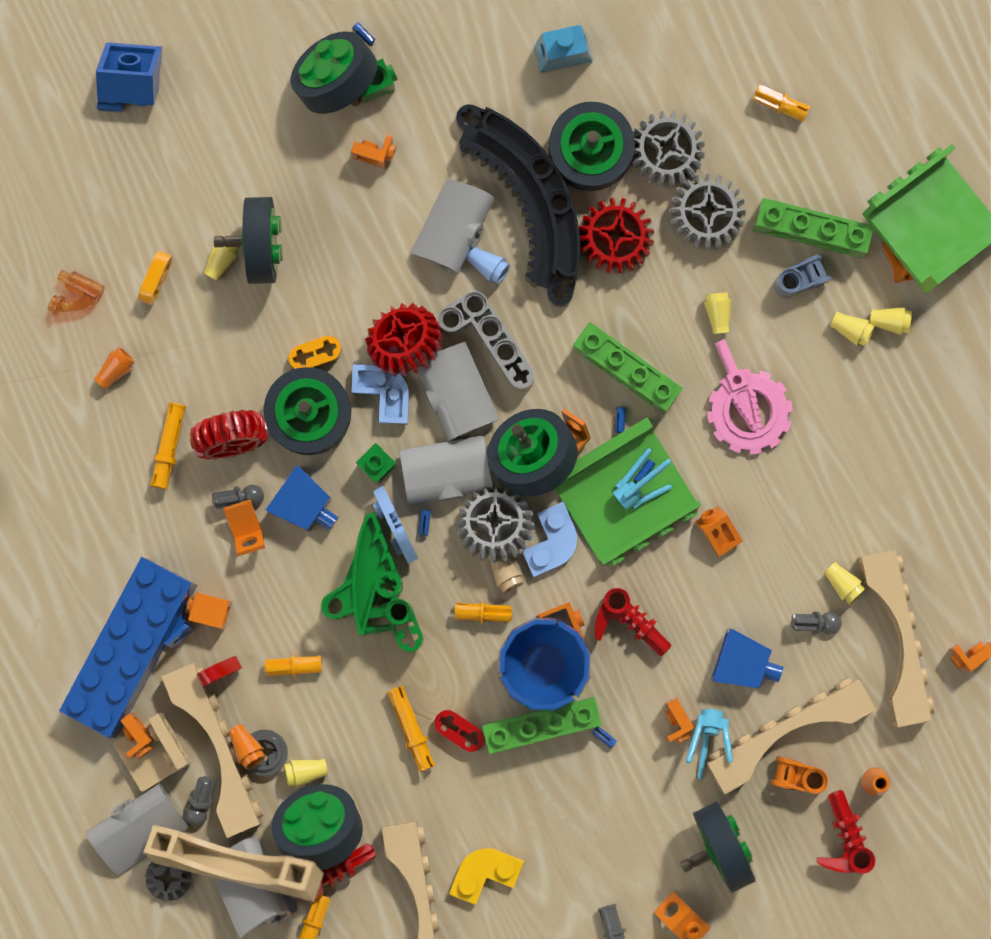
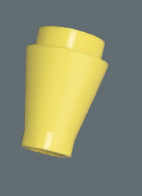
(220, 260)
(718, 310)
(893, 320)
(853, 328)
(845, 584)
(304, 771)

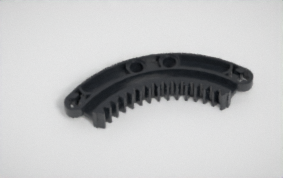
(552, 231)

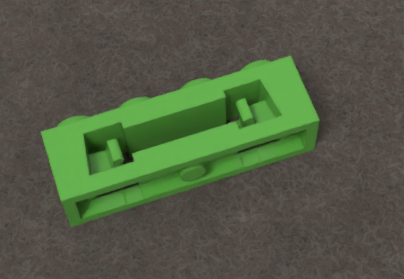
(813, 228)
(627, 368)
(541, 725)

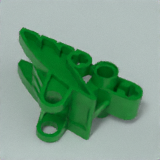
(364, 582)

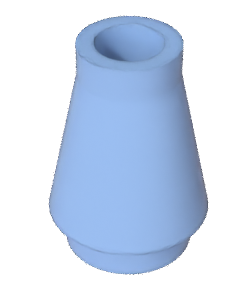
(489, 265)

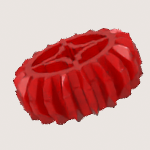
(629, 237)
(421, 339)
(228, 434)

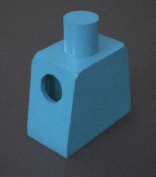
(563, 48)

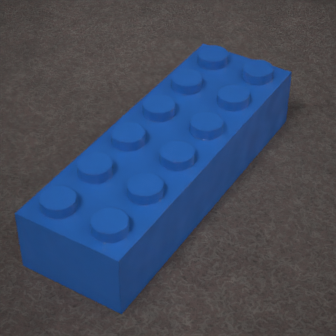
(128, 648)

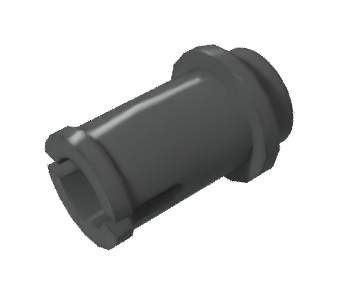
(611, 922)

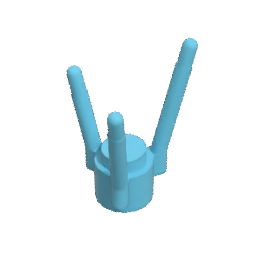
(628, 493)
(710, 724)

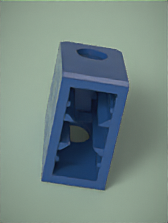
(302, 502)
(744, 662)

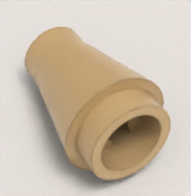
(506, 575)

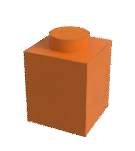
(208, 610)

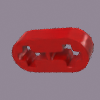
(219, 671)
(454, 736)

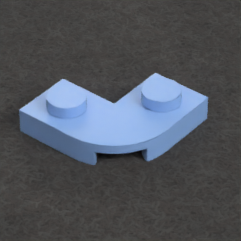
(392, 392)
(401, 541)
(560, 542)

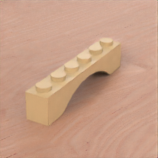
(908, 696)
(843, 705)
(235, 807)
(404, 850)
(271, 873)

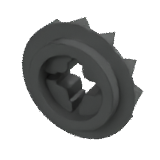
(277, 758)
(157, 887)

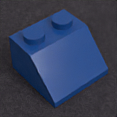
(129, 74)

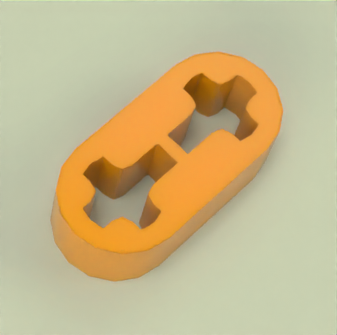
(155, 277)
(312, 347)

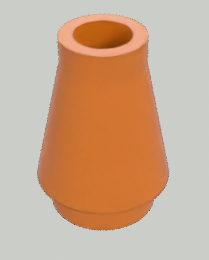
(115, 367)
(247, 749)
(869, 779)

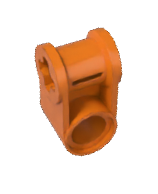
(797, 776)

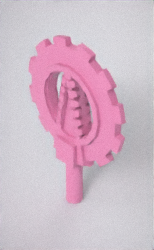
(741, 390)

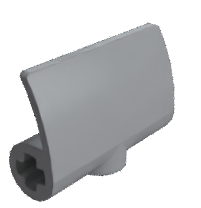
(453, 225)
(457, 392)
(445, 470)
(125, 833)
(250, 905)

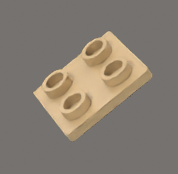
(160, 762)

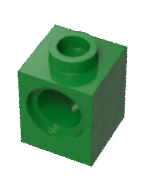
(385, 87)
(376, 463)

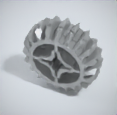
(678, 155)
(720, 211)
(471, 520)

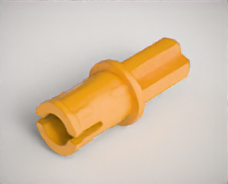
(781, 103)
(483, 612)
(293, 665)
(315, 918)

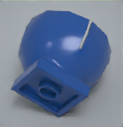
(544, 664)

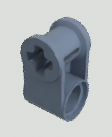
(806, 274)

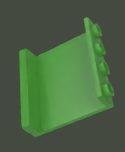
(931, 220)
(601, 516)

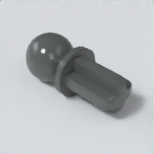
(230, 497)
(828, 623)
(196, 814)

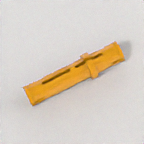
(166, 452)
(415, 740)

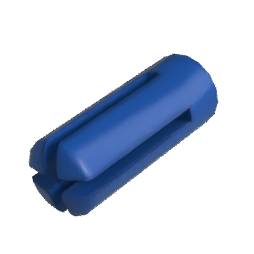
(363, 33)
(105, 106)
(620, 419)
(645, 470)
(424, 513)
(610, 743)

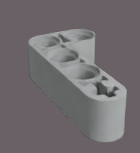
(492, 343)

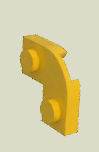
(481, 865)

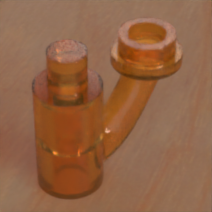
(81, 285)

